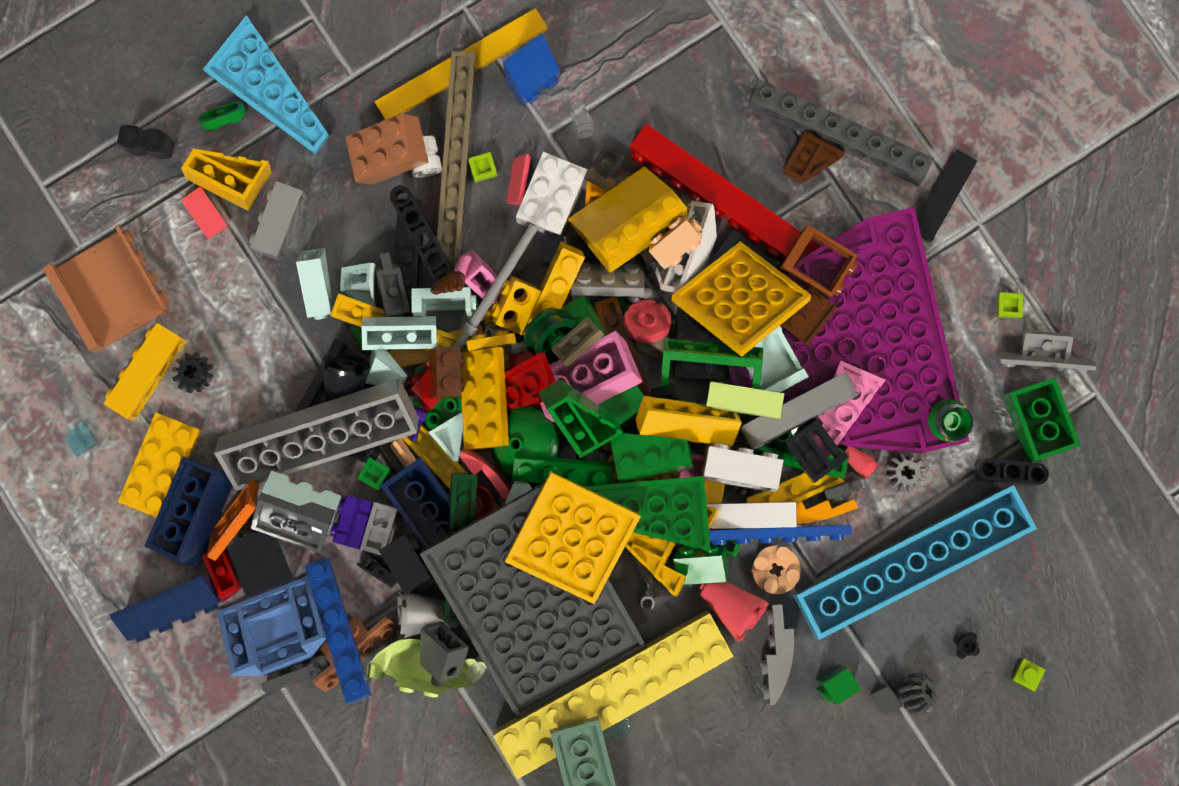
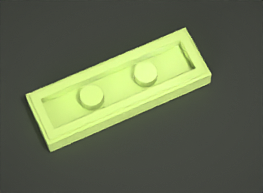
(745, 400)

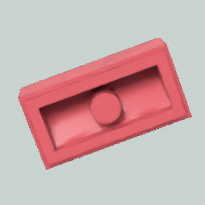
(519, 179)

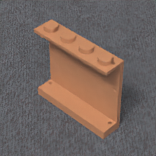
(108, 290)

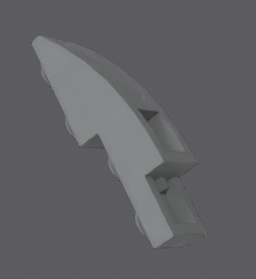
(778, 664)

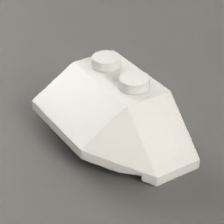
(693, 262)

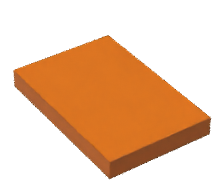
(233, 519)

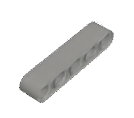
(800, 411)

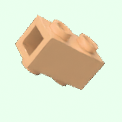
(681, 237)

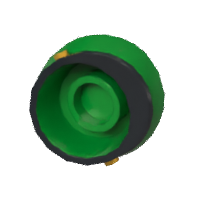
(950, 420)

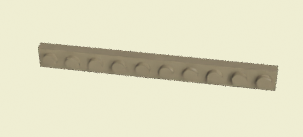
(455, 154)

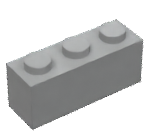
(277, 221)

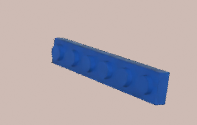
(788, 534)
(338, 630)

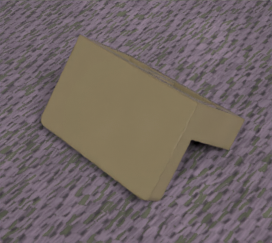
(577, 341)

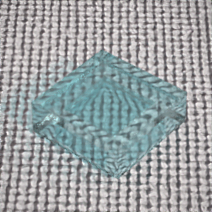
(81, 440)

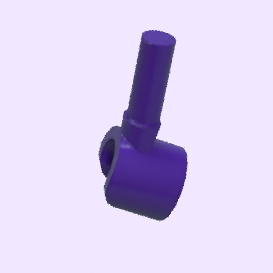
(421, 417)

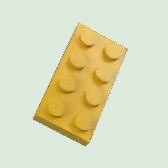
(484, 399)
(157, 463)

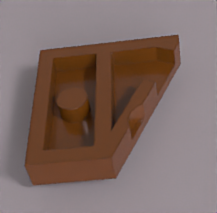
(811, 158)

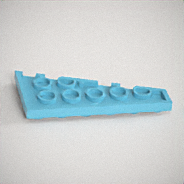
(257, 78)

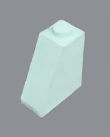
(315, 283)

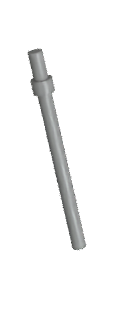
(470, 328)

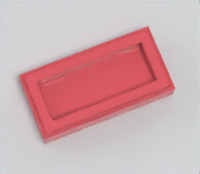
(204, 213)

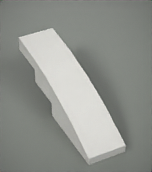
(754, 515)

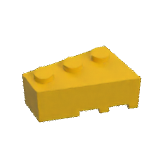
(227, 176)

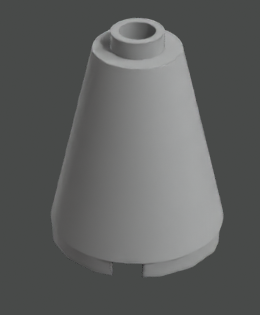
(416, 612)

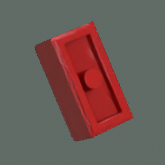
(222, 575)

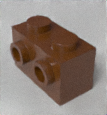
(446, 372)

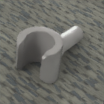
(648, 595)

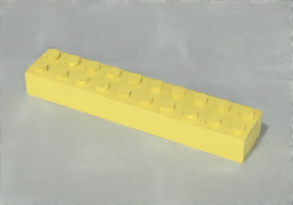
(616, 692)

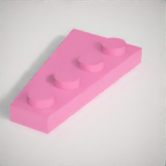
(842, 417)

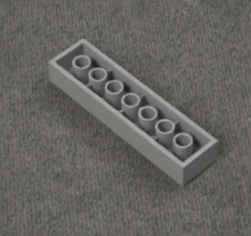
(318, 434)

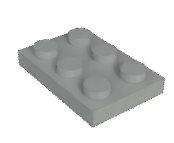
(597, 281)

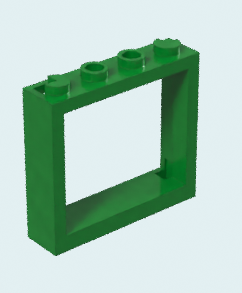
(714, 354)

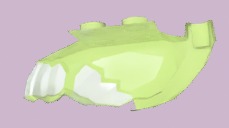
(403, 663)

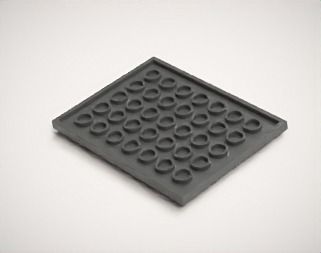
(525, 629)

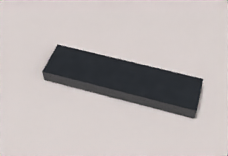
(945, 194)

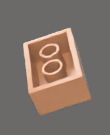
(387, 149)

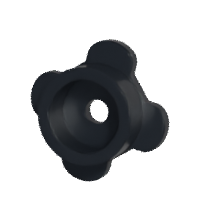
(972, 649)

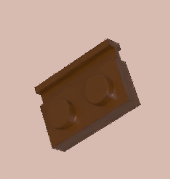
(810, 317)

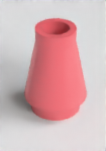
(861, 462)

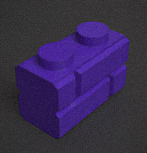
(352, 521)

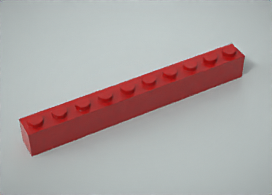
(707, 186)

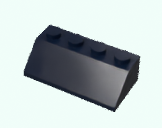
(420, 502)
(189, 512)
(167, 608)

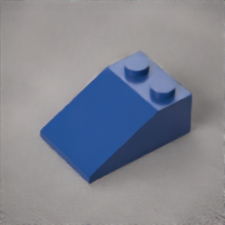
(531, 70)

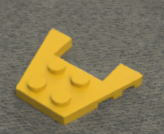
(654, 554)

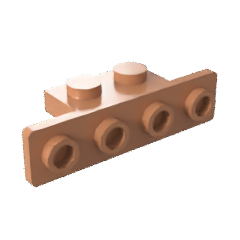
(366, 643)

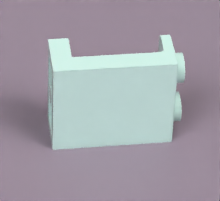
(425, 301)
(779, 365)

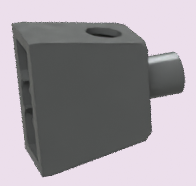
(441, 653)

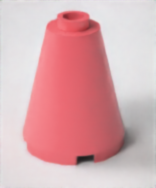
(734, 607)

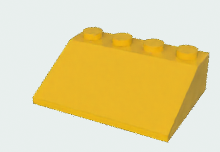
(627, 218)

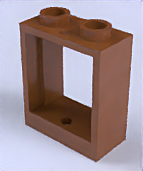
(797, 249)

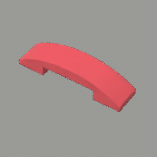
(477, 463)

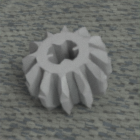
(902, 481)

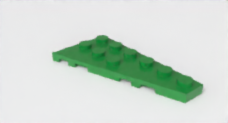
(668, 508)

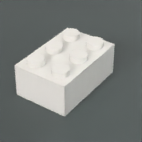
(551, 195)
(742, 468)

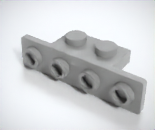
(1046, 350)

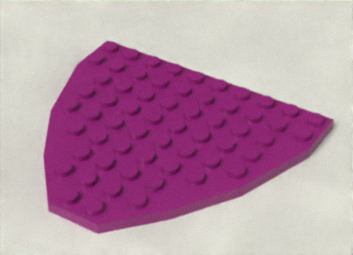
(883, 326)

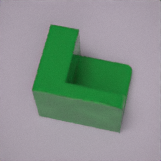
(375, 474)

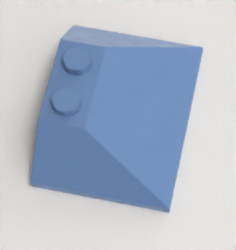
(272, 630)

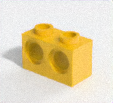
(521, 306)

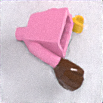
(472, 271)

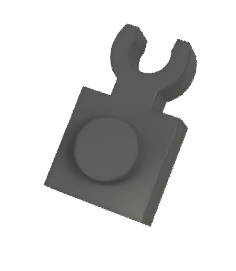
(837, 493)

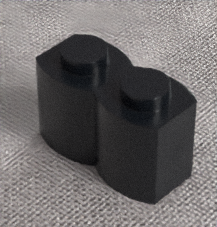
(145, 142)

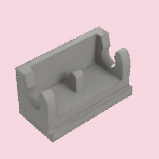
(378, 528)

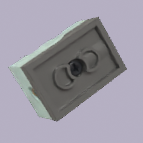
(295, 512)

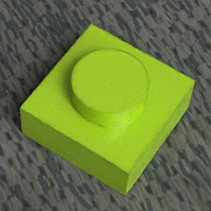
(482, 167)
(1009, 305)
(1028, 674)

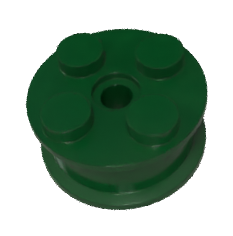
(547, 331)

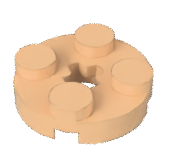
(770, 582)

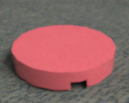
(647, 321)

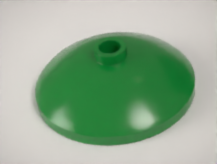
(533, 431)

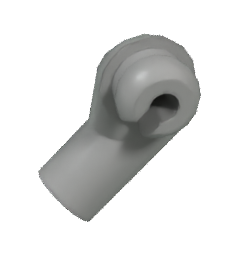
(649, 294)

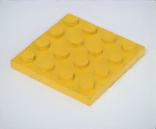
(741, 298)
(572, 537)

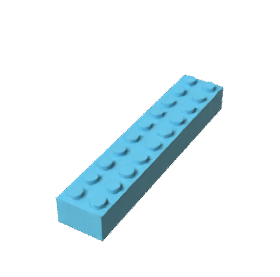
(914, 562)

